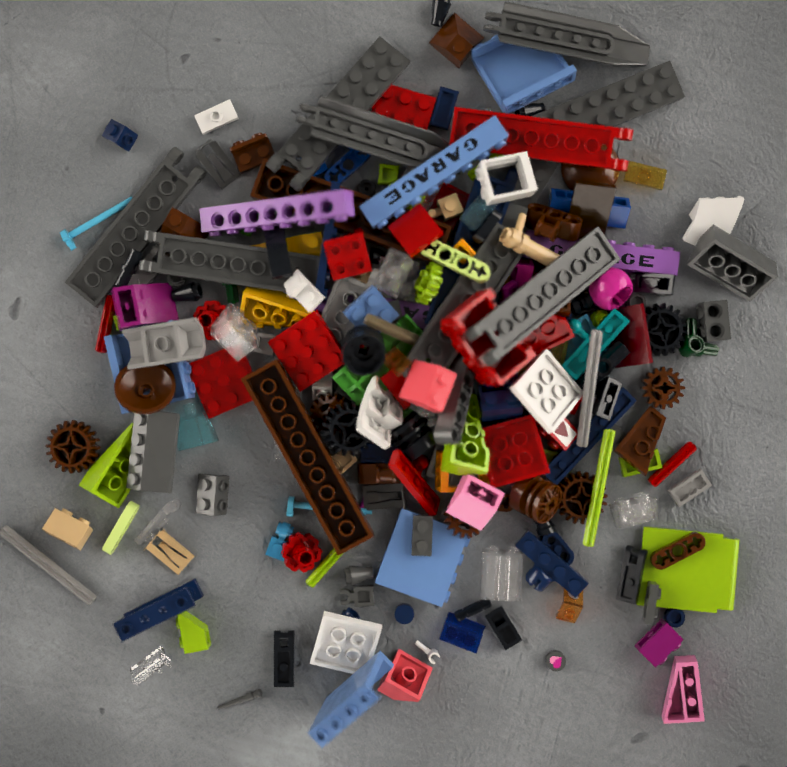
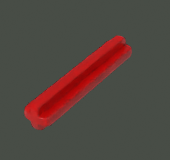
(106, 324)
(669, 466)

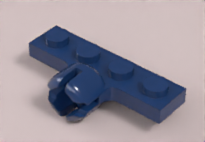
(549, 566)

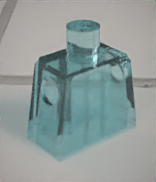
(195, 429)

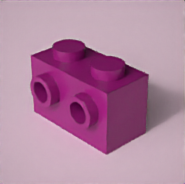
(659, 643)

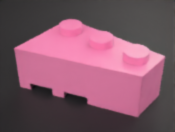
(683, 694)

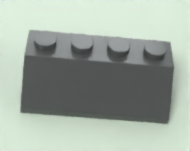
(732, 263)
(153, 452)

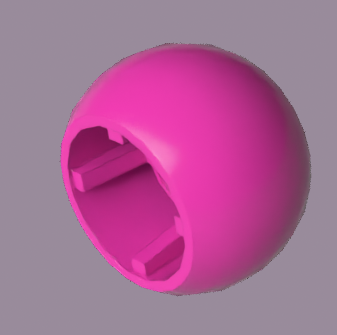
(611, 289)

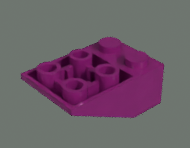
(143, 305)

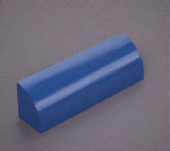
(619, 213)

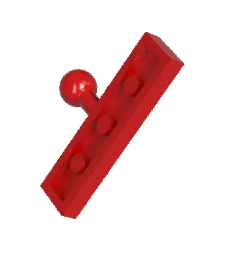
(413, 481)

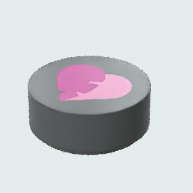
(555, 660)

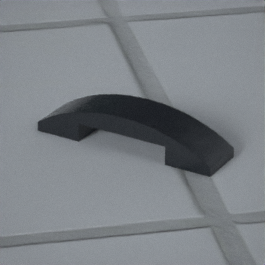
(278, 252)

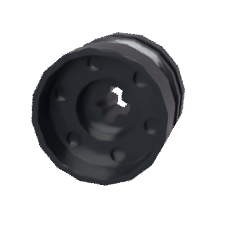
(363, 361)
(413, 437)

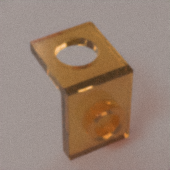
(396, 361)
(570, 607)

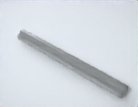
(589, 387)
(47, 565)

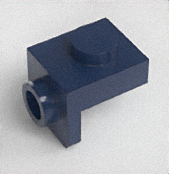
(120, 135)

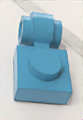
(275, 546)

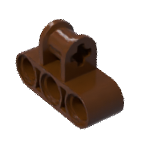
(553, 223)
(376, 474)

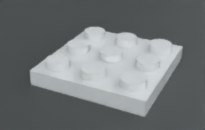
(547, 391)
(344, 642)

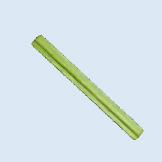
(598, 487)

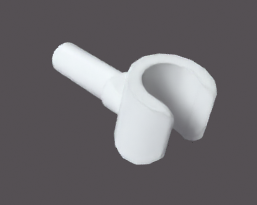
(429, 652)

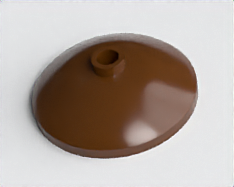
(571, 173)
(132, 384)

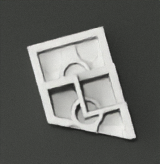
(717, 211)
(378, 414)

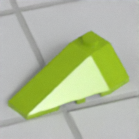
(471, 453)
(109, 473)

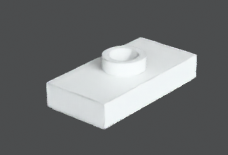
(216, 117)

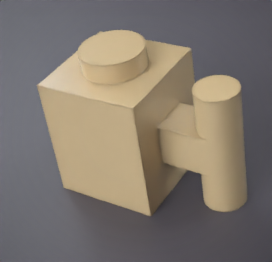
(448, 208)

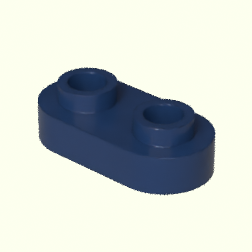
(559, 546)

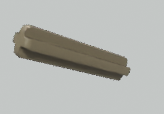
(390, 329)

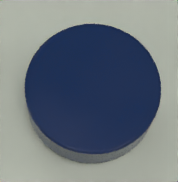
(404, 613)
(674, 617)

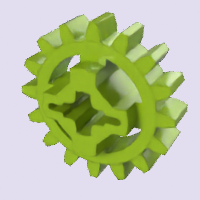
(428, 283)

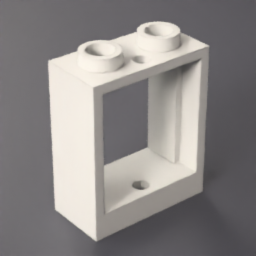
(524, 173)

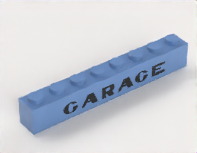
(434, 172)

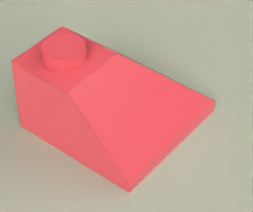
(406, 678)

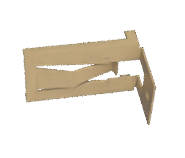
(175, 557)

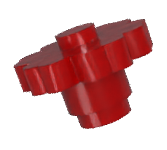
(207, 315)
(301, 552)

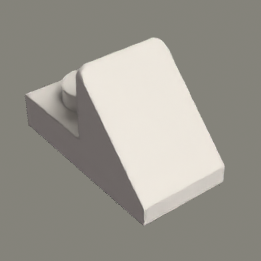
(303, 290)

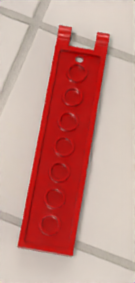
(548, 138)

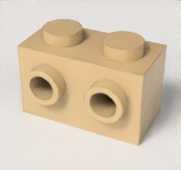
(68, 529)

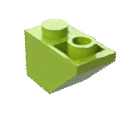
(193, 632)

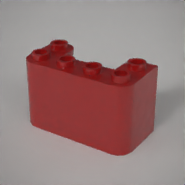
(462, 318)

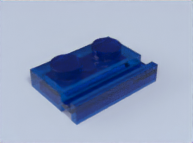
(462, 634)

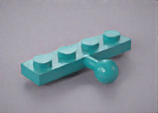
(610, 326)

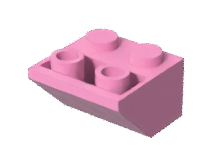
(474, 502)

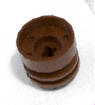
(536, 498)

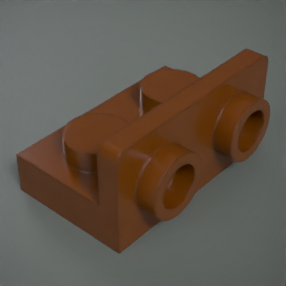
(251, 152)

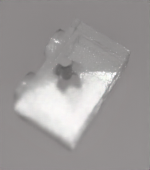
(393, 273)

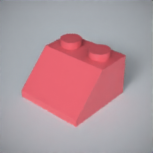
(428, 386)

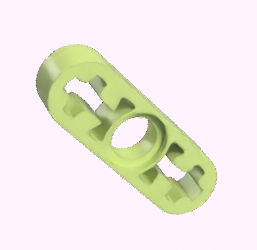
(120, 527)

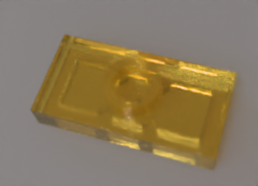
(645, 175)

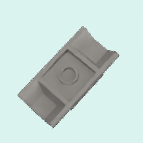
(165, 343)

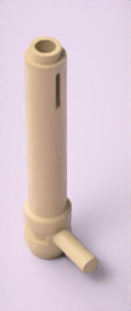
(522, 244)

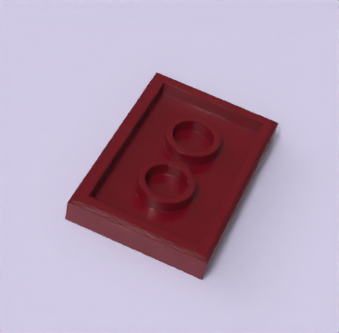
(635, 336)

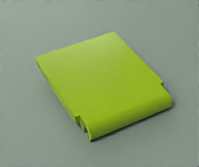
(699, 581)

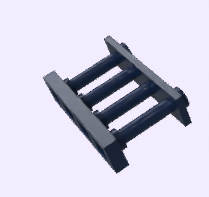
(158, 610)

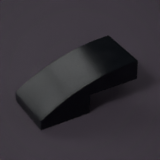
(503, 627)

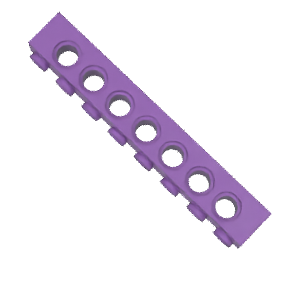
(341, 200)

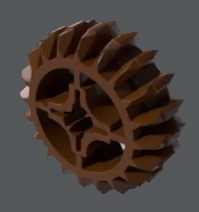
(55, 446)
(579, 488)

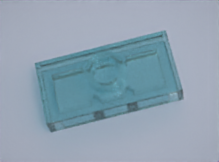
(476, 213)

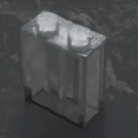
(501, 574)

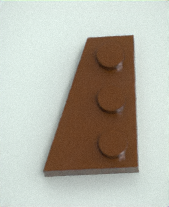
(640, 442)

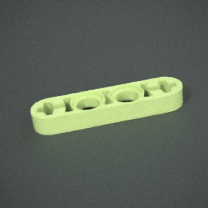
(455, 257)

